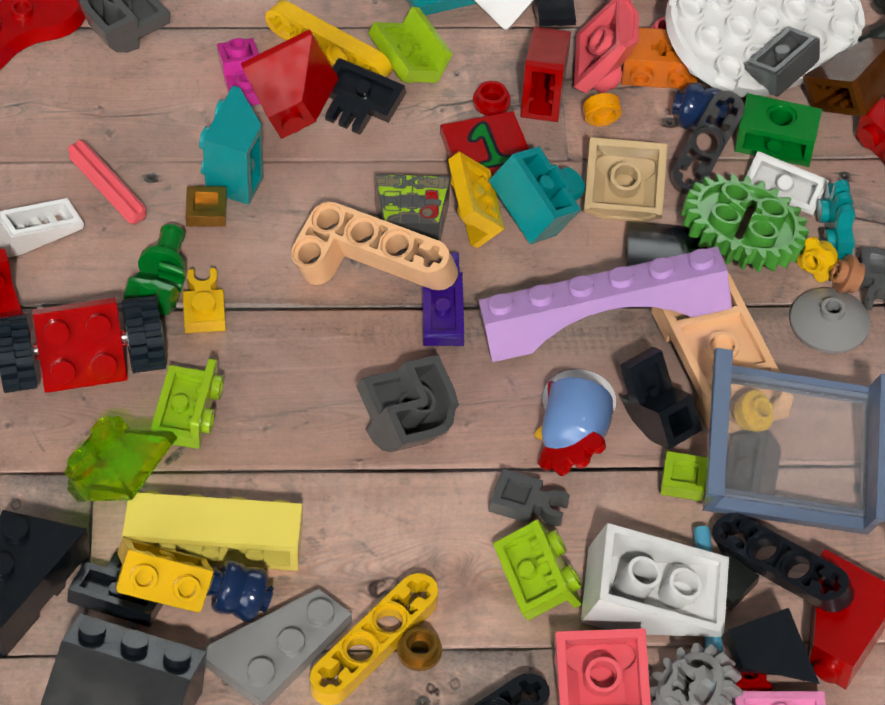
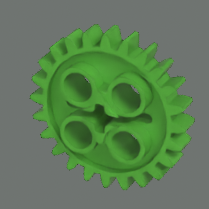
(773, 233)

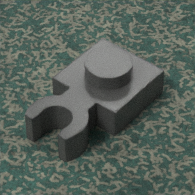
(874, 274)
(522, 496)

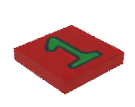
(485, 139)

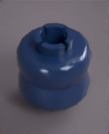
(693, 103)
(240, 590)

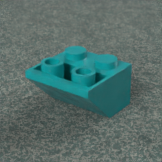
(233, 148)

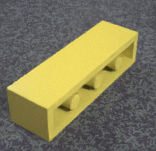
(219, 528)

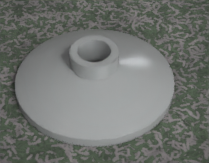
(829, 321)

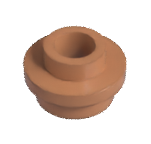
(847, 274)

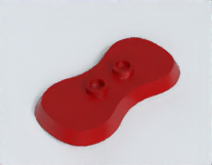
(35, 22)

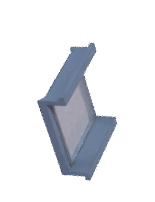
(796, 448)

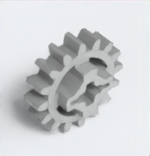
(692, 683)

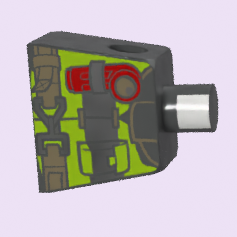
(413, 202)

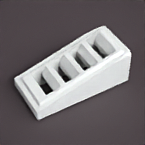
(18, 239)

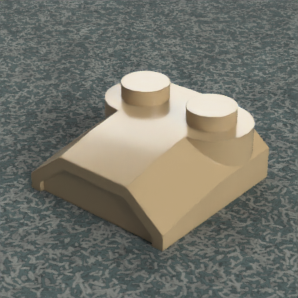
(625, 180)

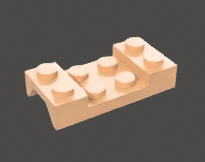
(701, 335)

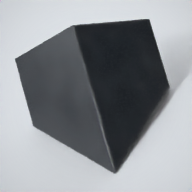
(771, 647)

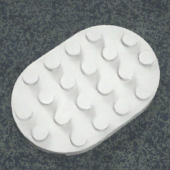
(722, 35)

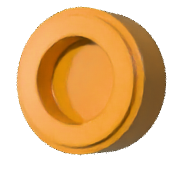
(602, 109)

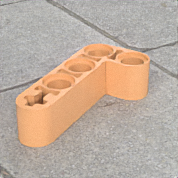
(377, 252)

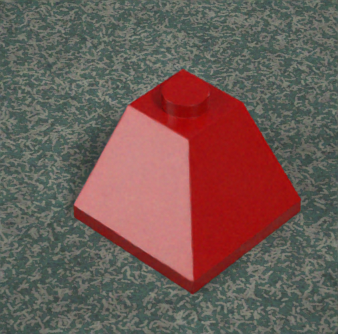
(292, 82)

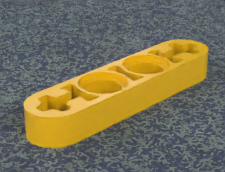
(290, 20)
(369, 634)

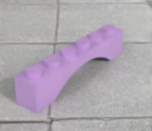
(683, 283)

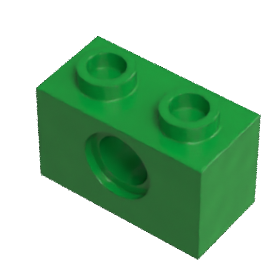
(778, 129)

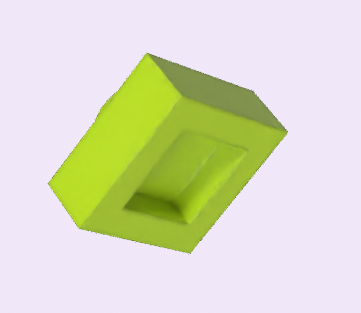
(684, 476)

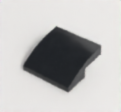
(653, 241)

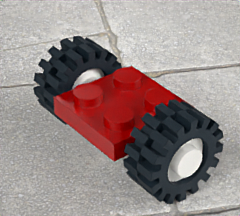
(81, 344)

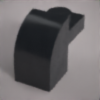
(653, 404)

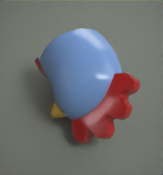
(574, 424)

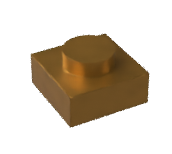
(206, 206)

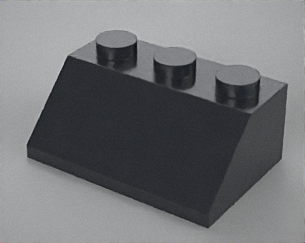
(122, 667)

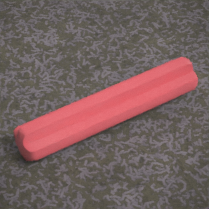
(107, 182)

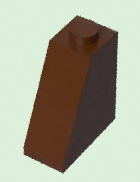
(849, 81)

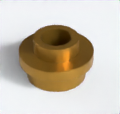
(419, 638)

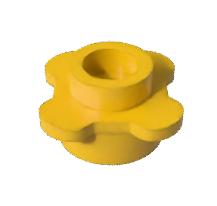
(818, 258)

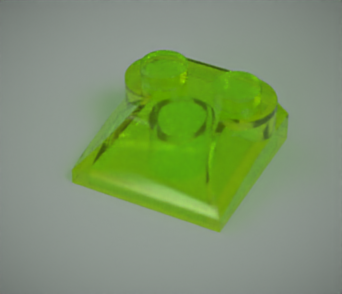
(115, 460)

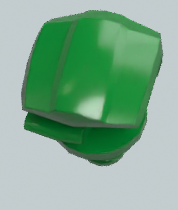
(160, 271)

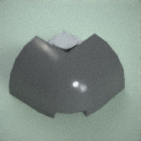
(124, 21)
(409, 404)

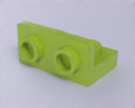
(537, 569)

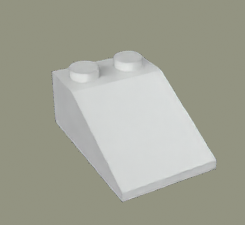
(654, 585)

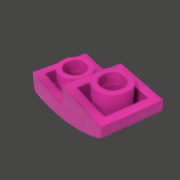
(231, 56)

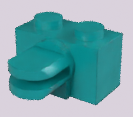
(538, 193)

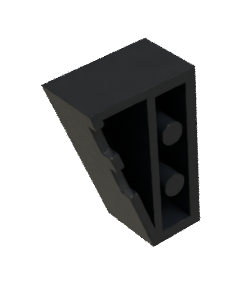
(33, 567)

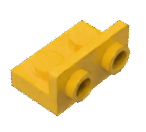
(475, 199)
(163, 575)

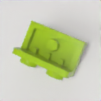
(412, 47)
(187, 403)

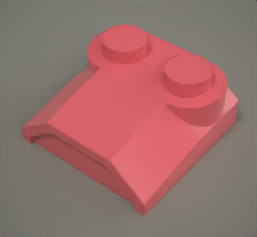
(605, 46)
(602, 667)

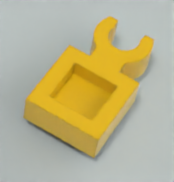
(203, 304)

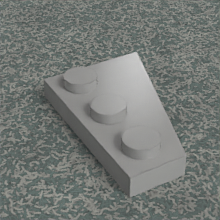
(278, 647)

